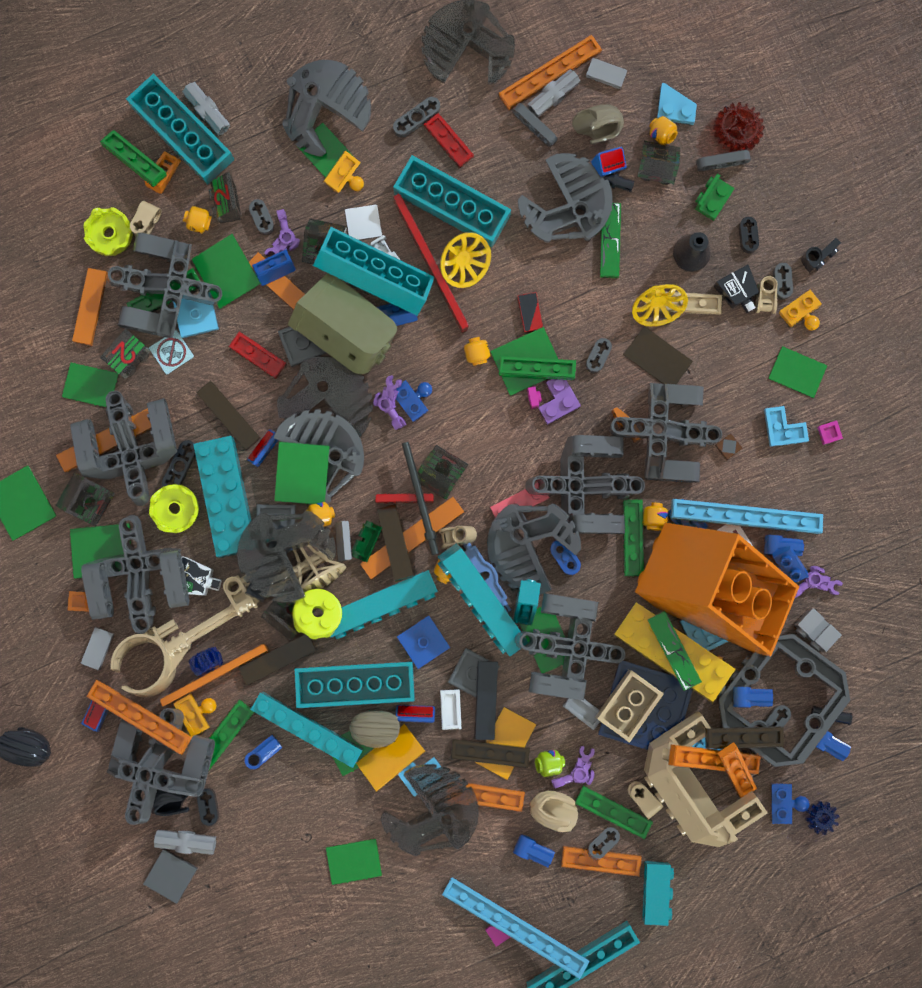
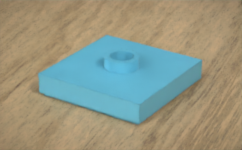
(196, 318)

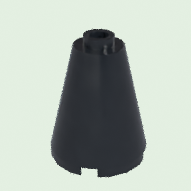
(692, 252)

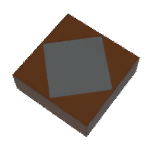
(728, 446)

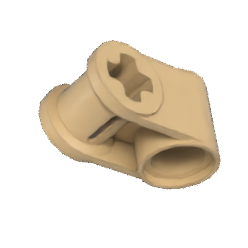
(146, 217)
(765, 299)
(456, 535)
(645, 800)

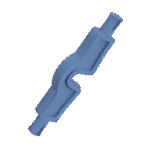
(483, 566)

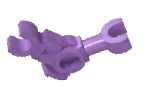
(286, 236)
(386, 402)
(818, 581)
(579, 773)

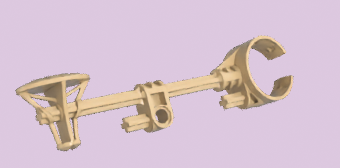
(240, 603)

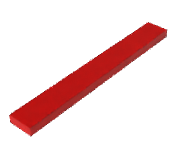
(430, 262)

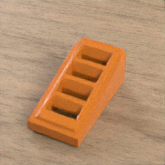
(160, 187)

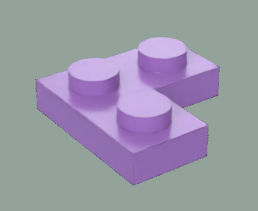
(563, 401)

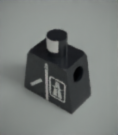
(738, 289)

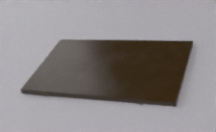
(657, 357)

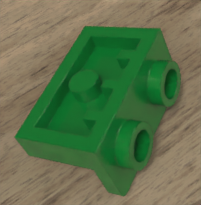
(714, 197)

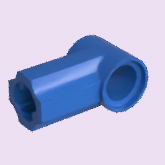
(776, 542)
(746, 697)
(833, 746)
(264, 751)
(529, 849)

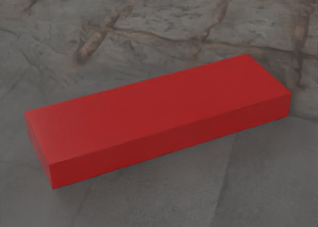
(448, 140)
(257, 355)
(402, 498)

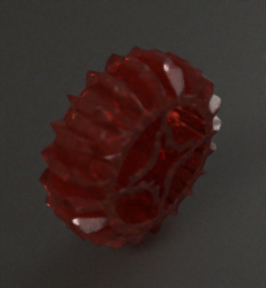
(737, 113)

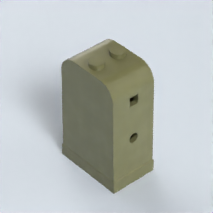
(344, 324)

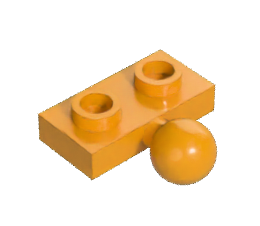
(342, 172)
(801, 309)
(193, 714)

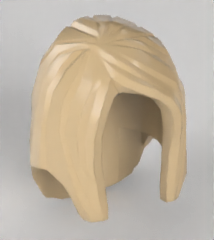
(554, 811)

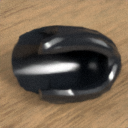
(24, 747)
(168, 803)

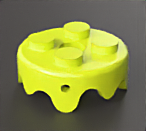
(100, 221)
(160, 508)
(314, 626)

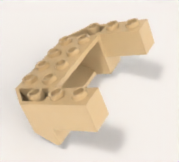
(686, 796)

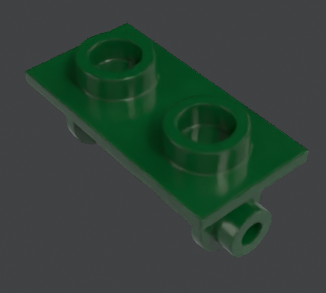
(363, 549)

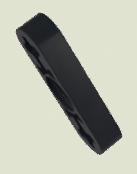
(191, 455)

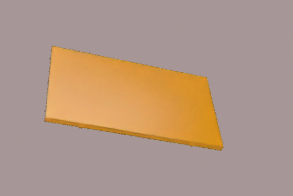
(509, 730)
(388, 761)

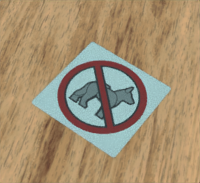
(171, 352)

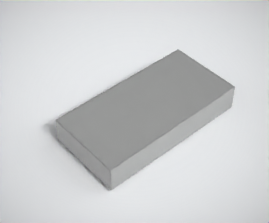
(606, 73)
(343, 541)
(97, 648)
(583, 710)

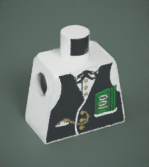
(199, 577)

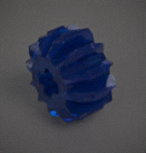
(205, 661)
(827, 822)

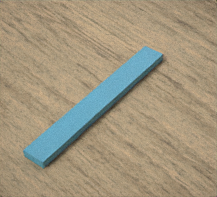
(746, 516)
(516, 928)

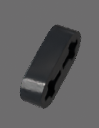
(753, 234)
(213, 806)

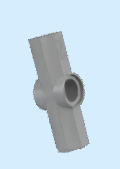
(553, 93)
(206, 108)
(185, 842)

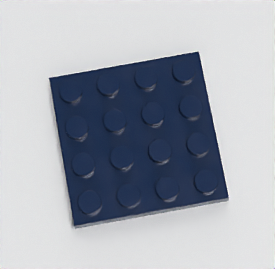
(665, 715)

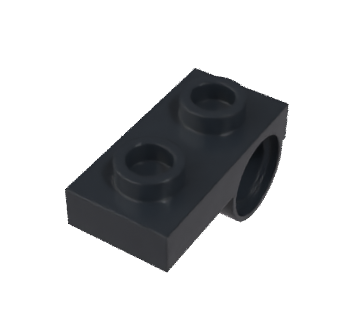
(820, 255)

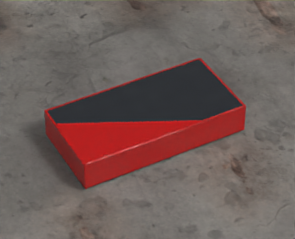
(530, 312)

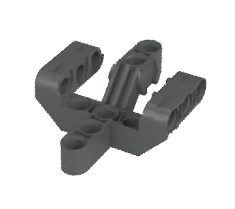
(155, 283)
(574, 452)
(656, 465)
(96, 466)
(96, 575)
(569, 684)
(188, 783)

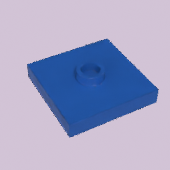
(423, 642)

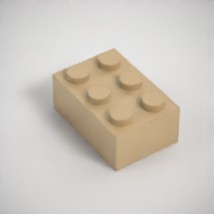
(629, 705)

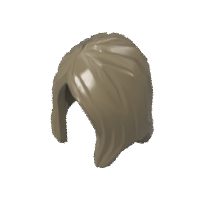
(599, 122)
(375, 728)

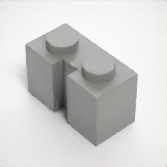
(817, 630)

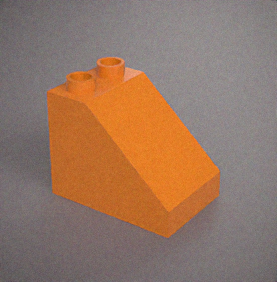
(718, 586)

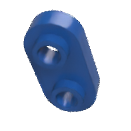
(565, 557)

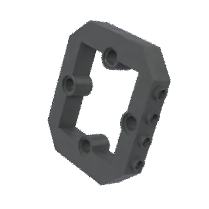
(820, 668)

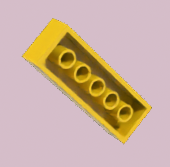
(638, 635)

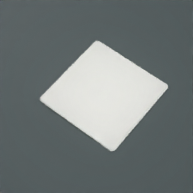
(363, 222)

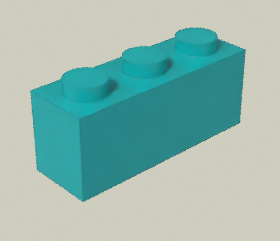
(526, 602)
(657, 893)

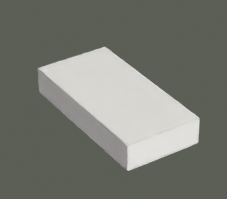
(450, 709)

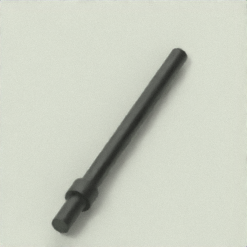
(430, 535)

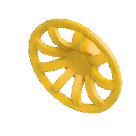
(462, 257)
(657, 299)

